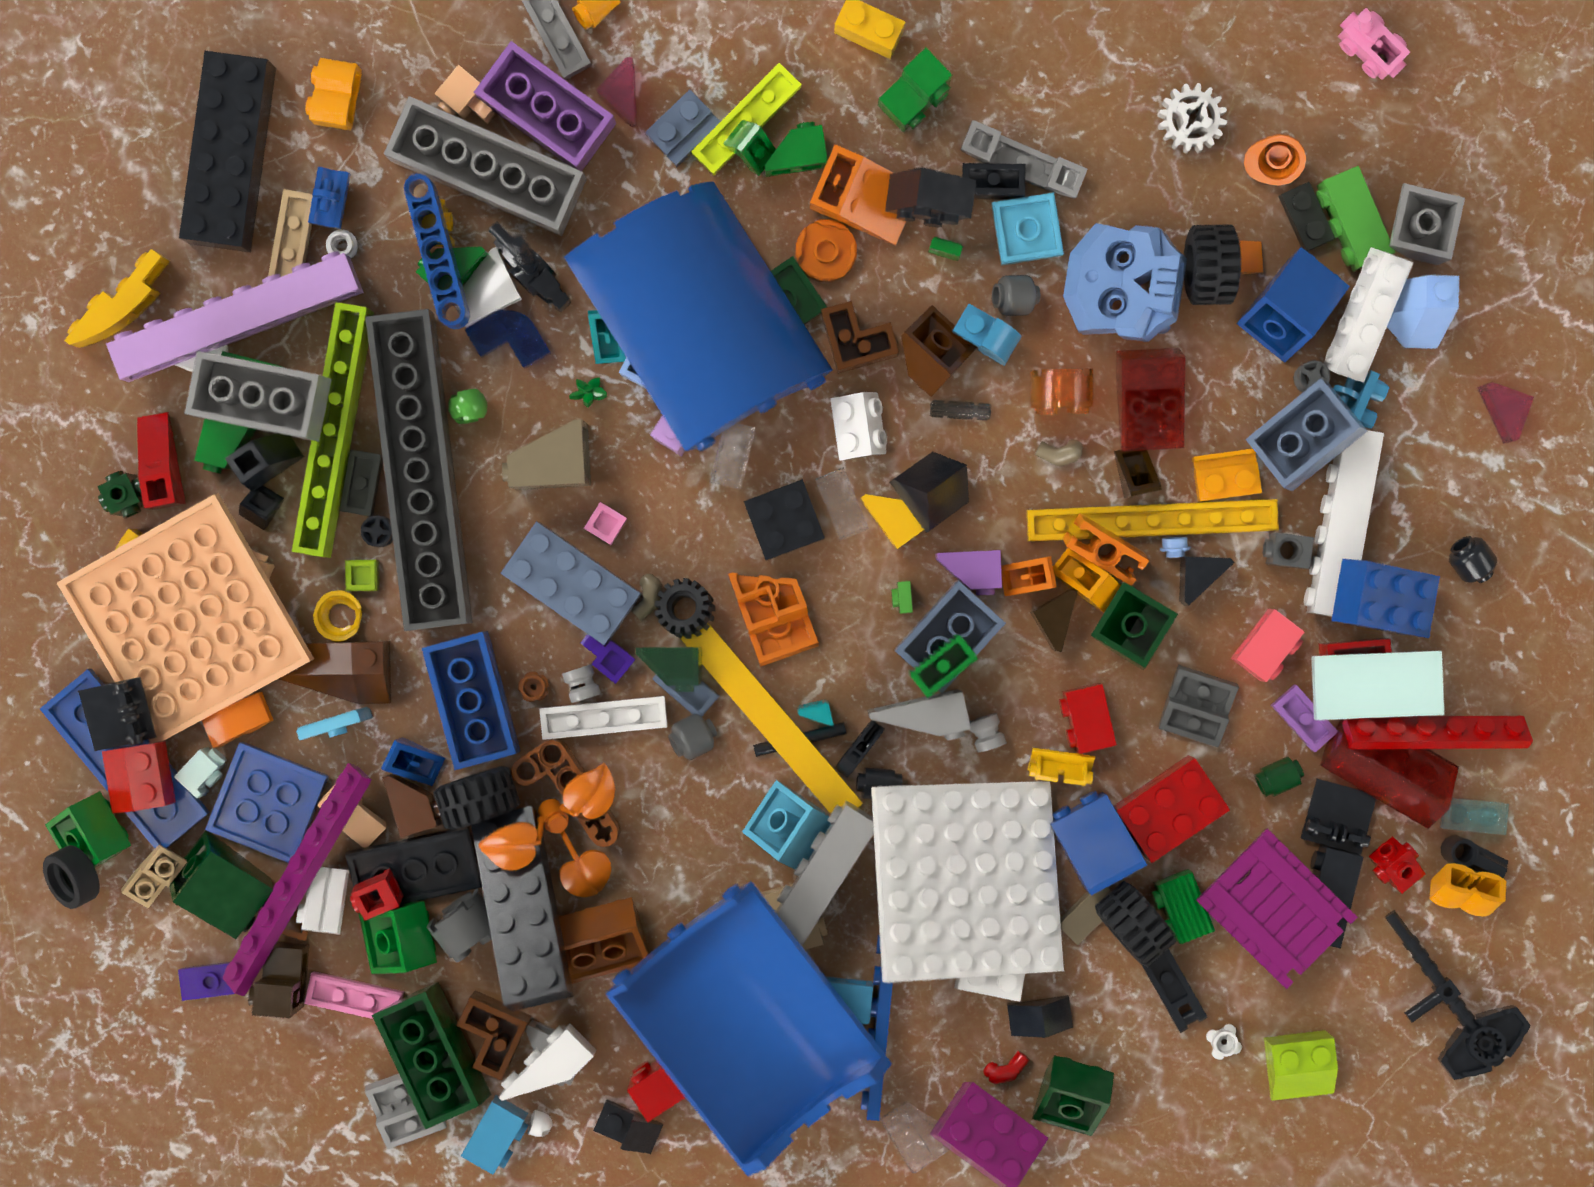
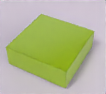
(362, 575)

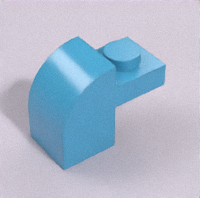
(991, 335)

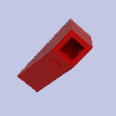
(158, 463)

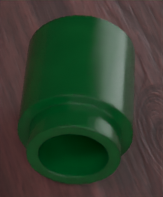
(1279, 777)

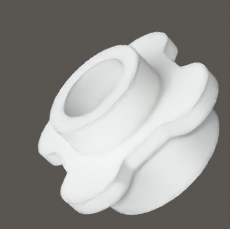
(1228, 1049)

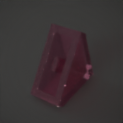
(620, 91)
(1506, 408)

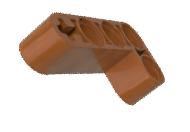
(556, 770)

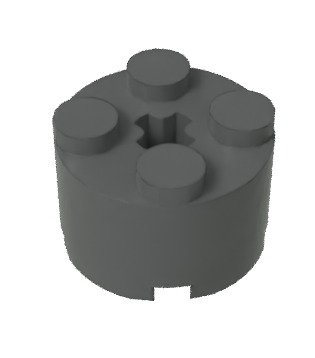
(462, 925)

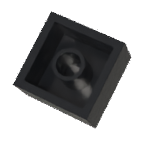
(930, 196)
(784, 520)

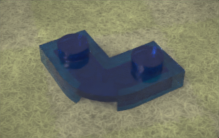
(510, 328)

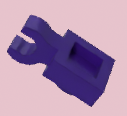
(611, 659)

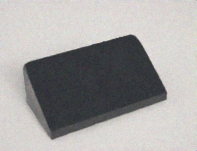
(996, 180)

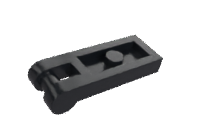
(1174, 991)

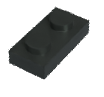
(1306, 217)
(361, 483)

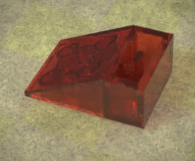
(1151, 398)

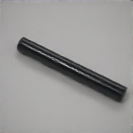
(813, 735)

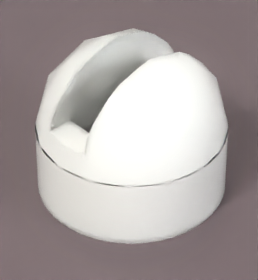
(539, 1124)

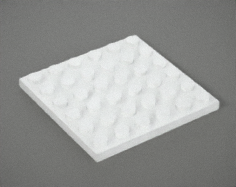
(966, 880)

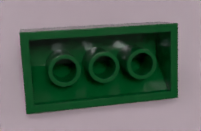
(431, 1055)

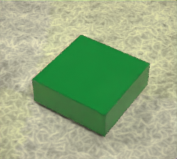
(945, 248)

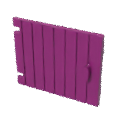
(1277, 909)

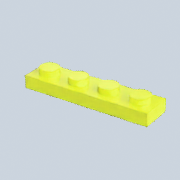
(756, 107)

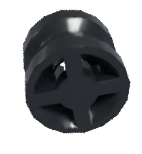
(372, 531)

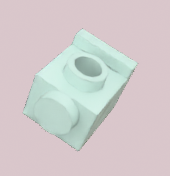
(201, 771)

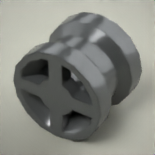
(1314, 371)

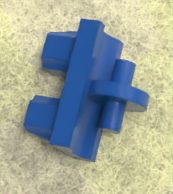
(329, 198)

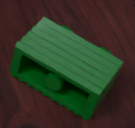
(942, 665)
(1184, 914)

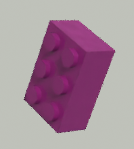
(989, 1135)

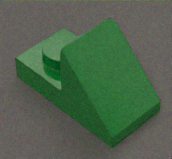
(751, 145)

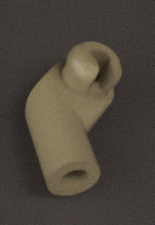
(1060, 456)
(650, 587)

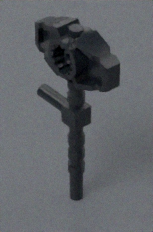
(529, 268)
(1483, 1039)

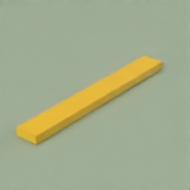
(1157, 519)
(772, 720)

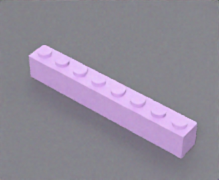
(234, 317)

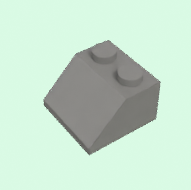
(1426, 224)

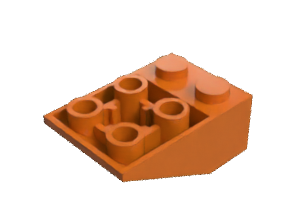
(856, 195)

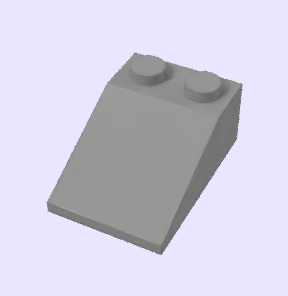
(936, 715)

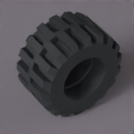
(1212, 264)
(476, 798)
(1135, 923)

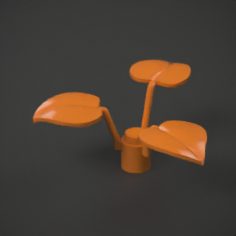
(585, 794)

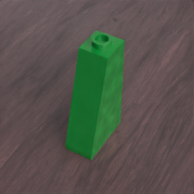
(222, 439)

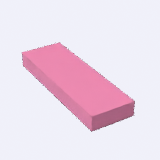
(349, 995)

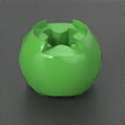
(467, 406)

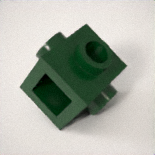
(131, 497)

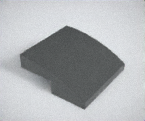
(1198, 706)

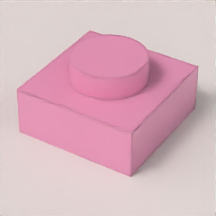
(605, 523)

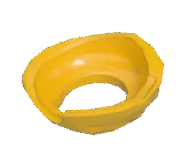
(322, 610)

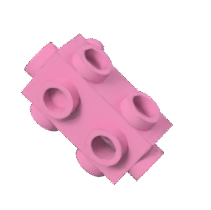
(1366, 38)

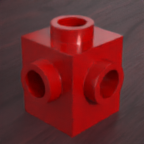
(1390, 862)

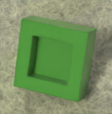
(902, 597)

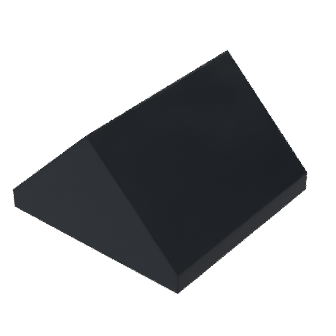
(933, 489)

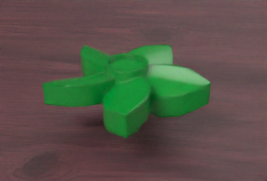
(588, 392)

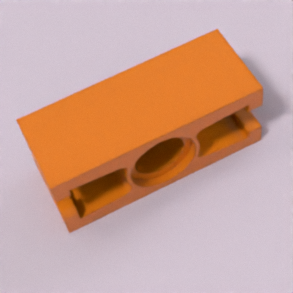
(1109, 561)

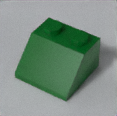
(90, 828)
(399, 939)

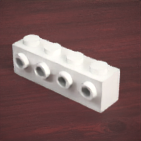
(1367, 314)

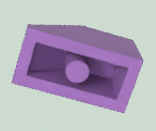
(974, 569)

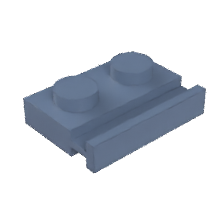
(682, 127)

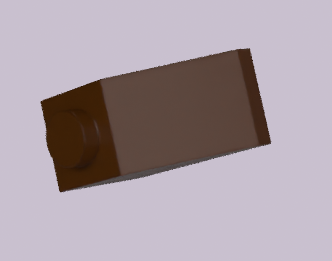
(411, 805)

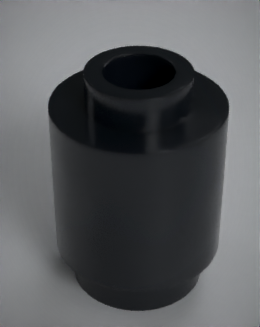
(875, 778)

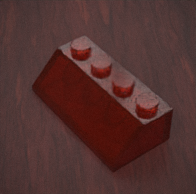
(1405, 779)

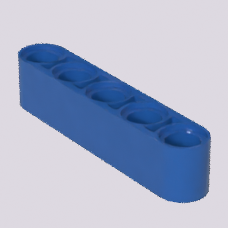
(436, 236)

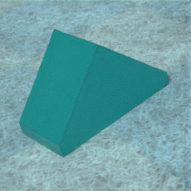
(604, 344)

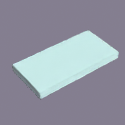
(1377, 685)

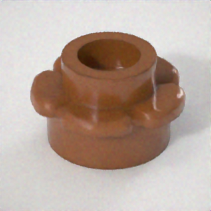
(540, 681)

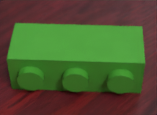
(1353, 216)

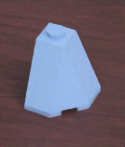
(1425, 311)

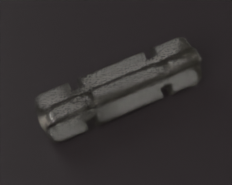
(960, 410)

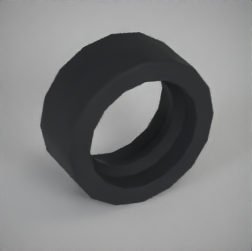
(71, 877)

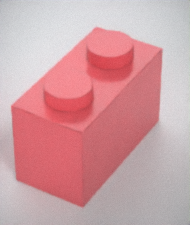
(1268, 645)

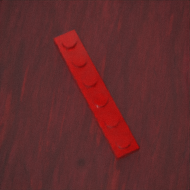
(1438, 732)

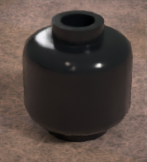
(1472, 559)

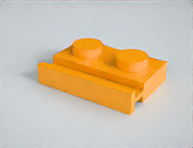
(1226, 475)

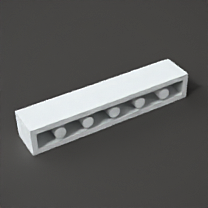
(1344, 518)

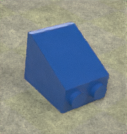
(1293, 305)
(1096, 842)

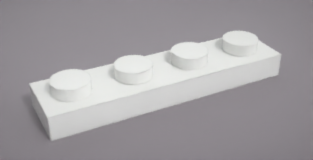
(603, 717)

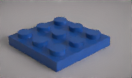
(266, 802)

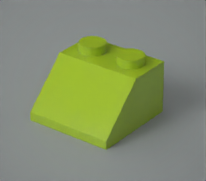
(1301, 1064)

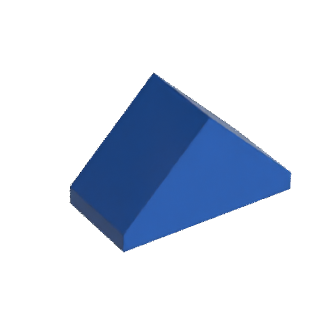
(413, 761)

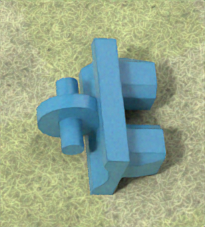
(1357, 395)

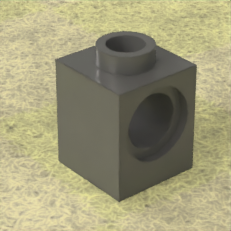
(1301, 554)

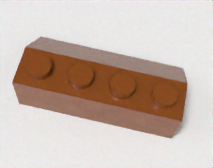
(603, 939)

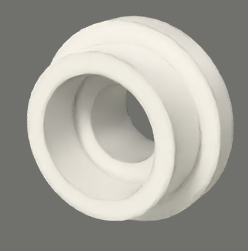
(342, 235)

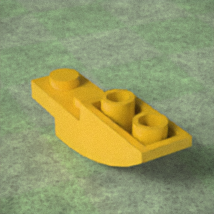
(112, 313)

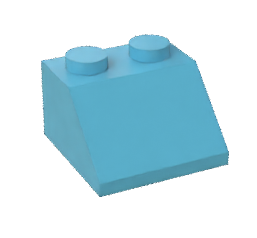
(786, 825)

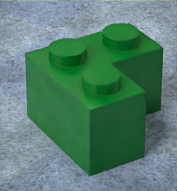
(921, 85)

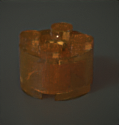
(1062, 390)

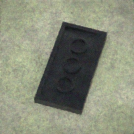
(422, 864)

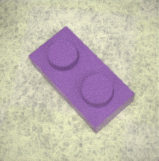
(1298, 713)

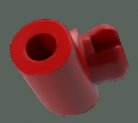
(1008, 1072)

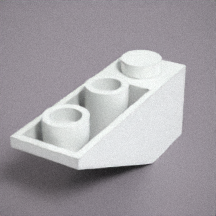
(556, 1063)

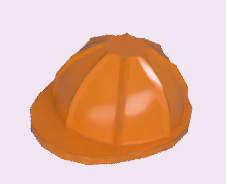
(1275, 160)

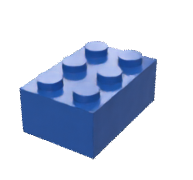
(1385, 598)

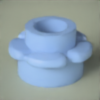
(1175, 546)

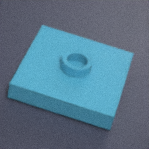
(1027, 229)
(334, 725)

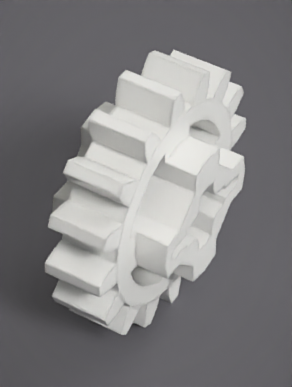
(1203, 124)

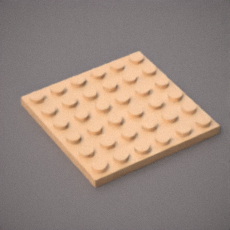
(187, 617)

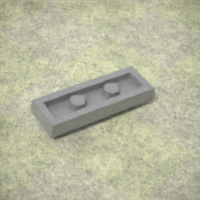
(558, 36)

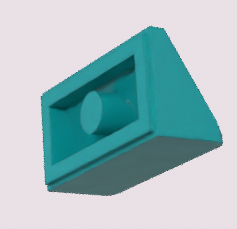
(816, 711)

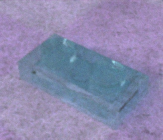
(1476, 816)

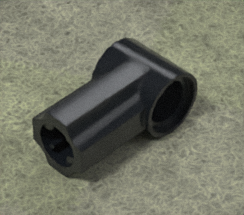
(1474, 856)

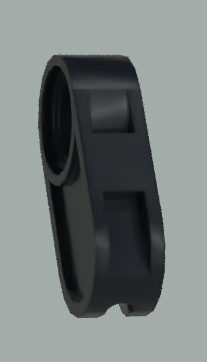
(859, 748)

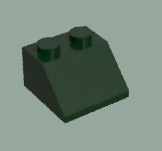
(1134, 625)
(1073, 1095)

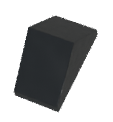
(1198, 575)
(1040, 1017)

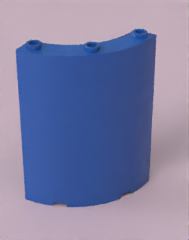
(697, 313)
(747, 1026)

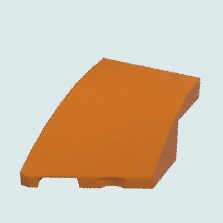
(774, 616)

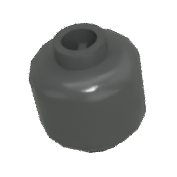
(1015, 295)
(692, 736)

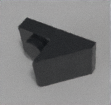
(628, 1128)

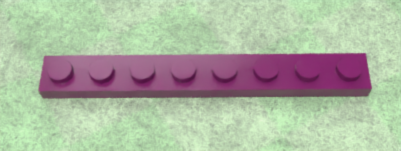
(296, 879)

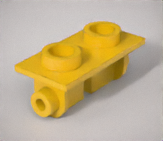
(1048, 764)

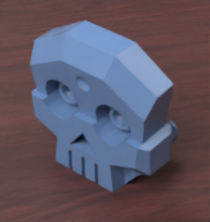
(1099, 279)

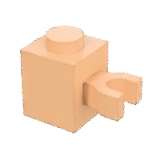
(459, 98)

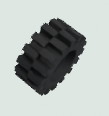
(697, 621)

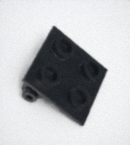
(117, 714)
(1339, 817)

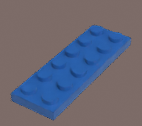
(159, 824)

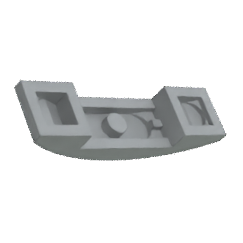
(1041, 169)

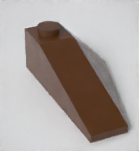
(347, 671)

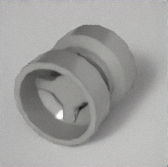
(580, 676)
(986, 730)

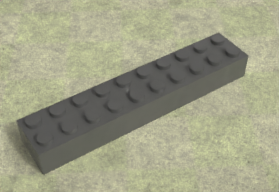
(419, 469)

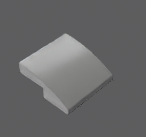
(395, 1112)

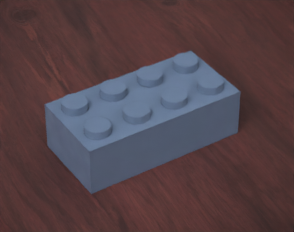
(571, 583)

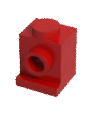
(370, 905)

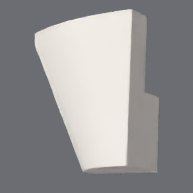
(489, 288)

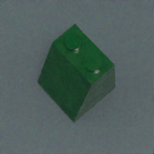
(220, 886)

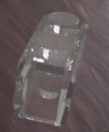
(733, 456)

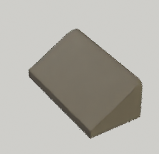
(1082, 916)

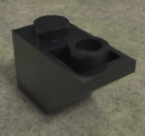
(264, 459)

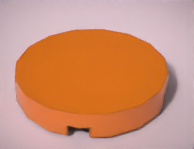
(826, 250)

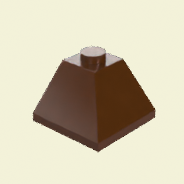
(933, 350)

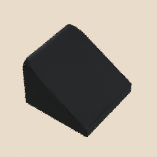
(260, 506)

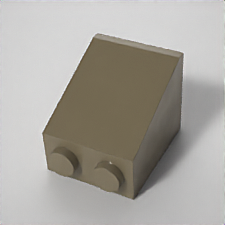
(552, 460)

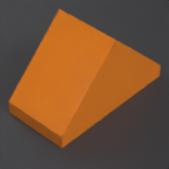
(1028, 576)

